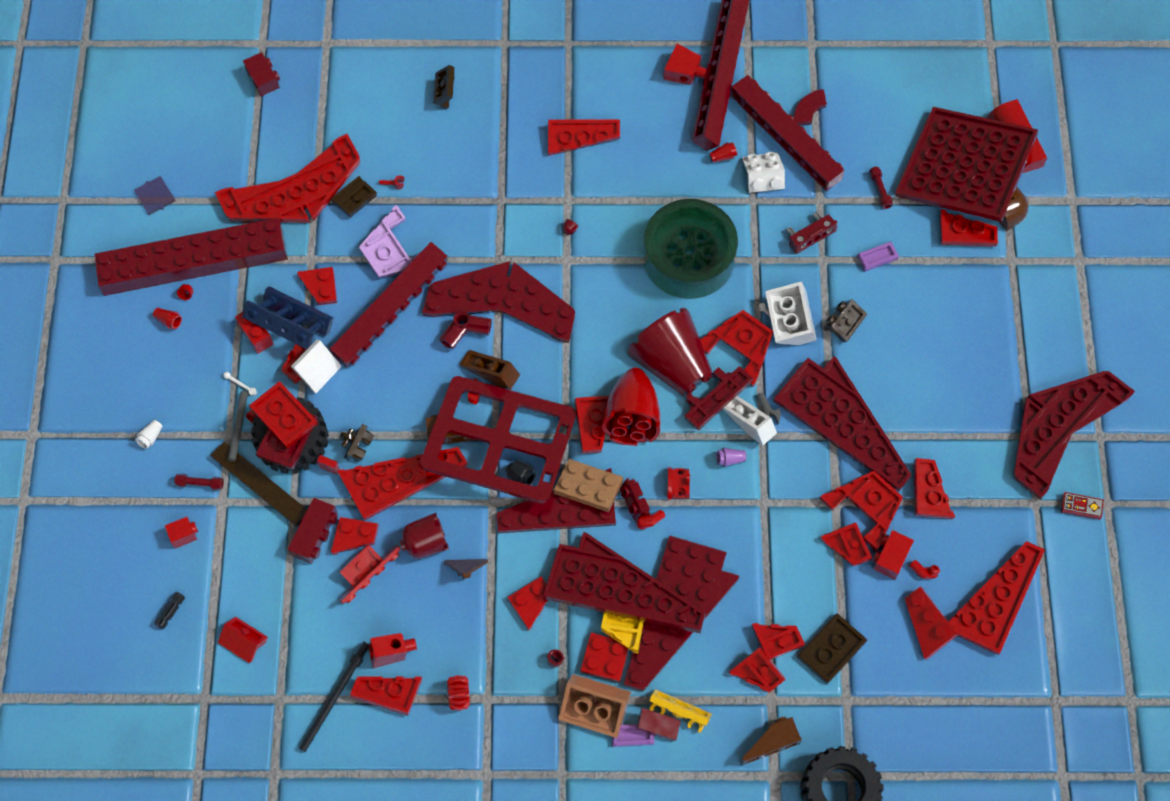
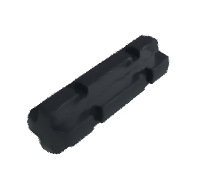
(169, 610)

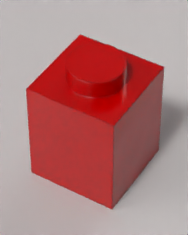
(181, 532)

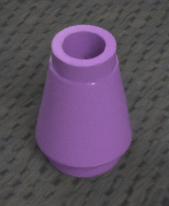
(730, 456)

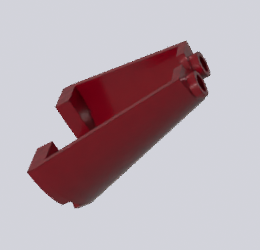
(673, 352)

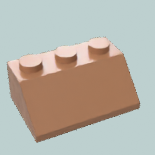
(594, 705)

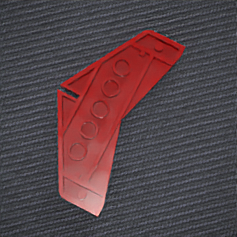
(289, 197)

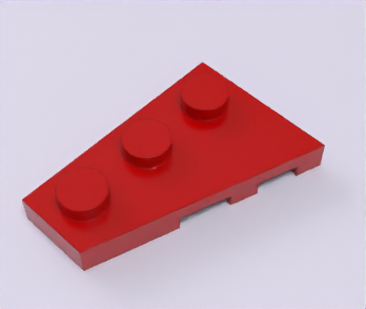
(929, 492)
(929, 623)
(388, 693)

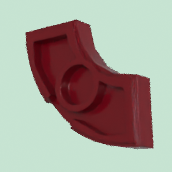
(808, 106)

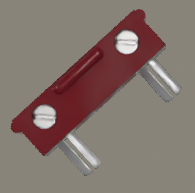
(813, 233)

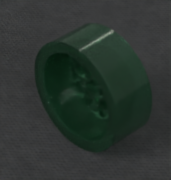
(696, 221)

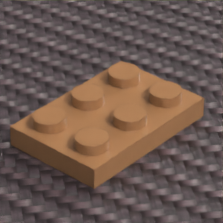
(588, 485)

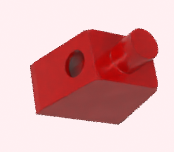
(683, 66)
(383, 650)

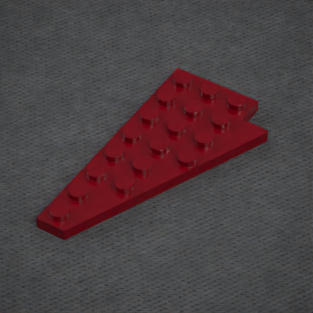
(698, 577)

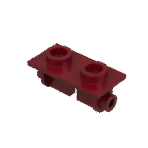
(630, 492)

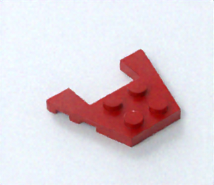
(746, 337)
(874, 498)

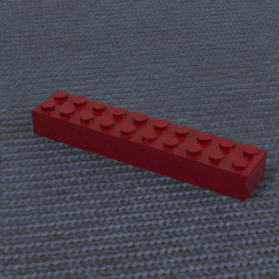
(190, 256)

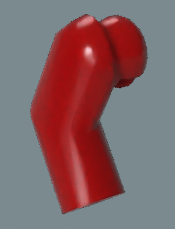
(650, 520)
(925, 572)

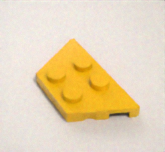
(623, 630)

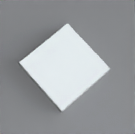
(316, 366)

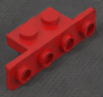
(363, 567)

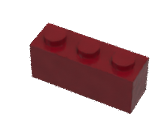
(313, 531)

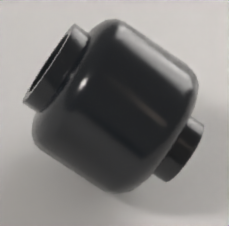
(521, 472)

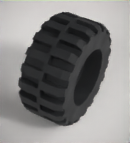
(313, 448)
(843, 760)

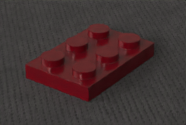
(275, 452)

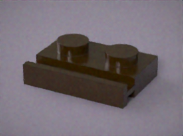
(354, 196)

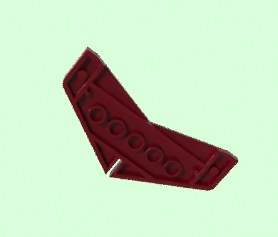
(514, 295)
(1059, 414)

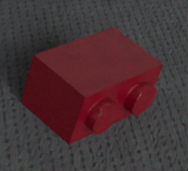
(261, 74)

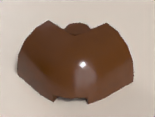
(1016, 210)

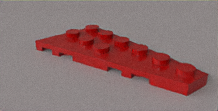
(392, 481)
(992, 610)

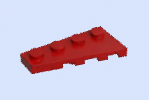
(580, 133)

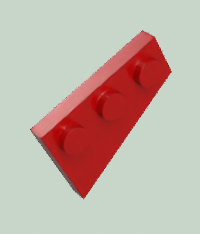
(961, 231)
(589, 420)

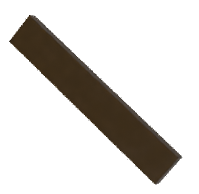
(260, 485)

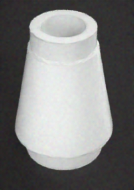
(148, 435)

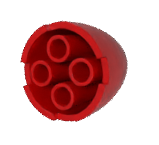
(633, 404)

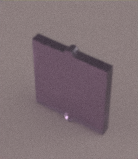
(154, 195)

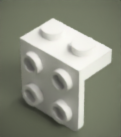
(764, 172)

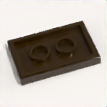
(832, 648)

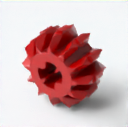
(458, 692)

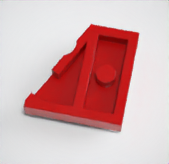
(320, 284)
(353, 534)
(529, 601)
(778, 639)

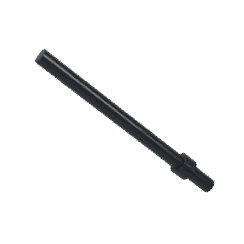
(355, 661)

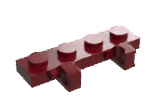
(728, 388)

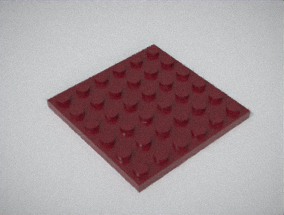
(967, 163)

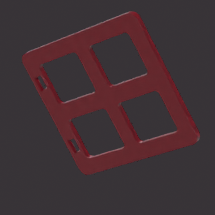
(498, 439)

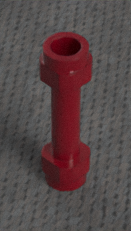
(876, 175)
(183, 480)

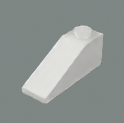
(751, 420)

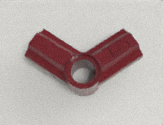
(473, 324)

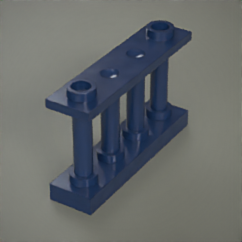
(291, 308)

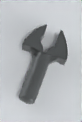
(767, 409)

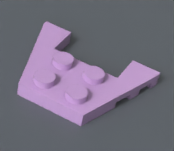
(384, 250)

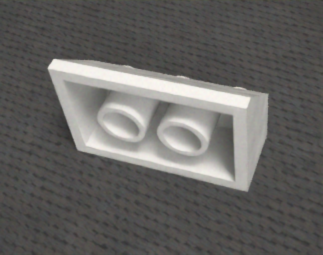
(791, 314)

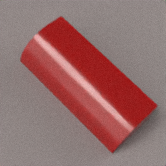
(1013, 113)

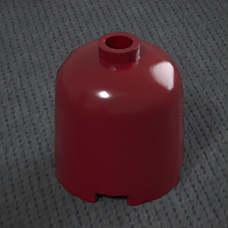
(424, 537)

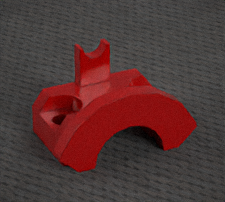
(678, 483)

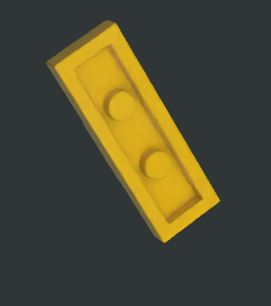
(680, 709)

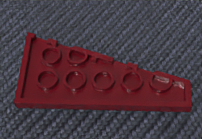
(553, 515)

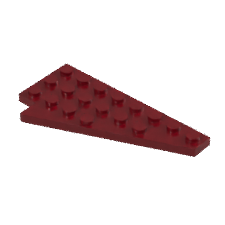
(836, 411)
(610, 584)

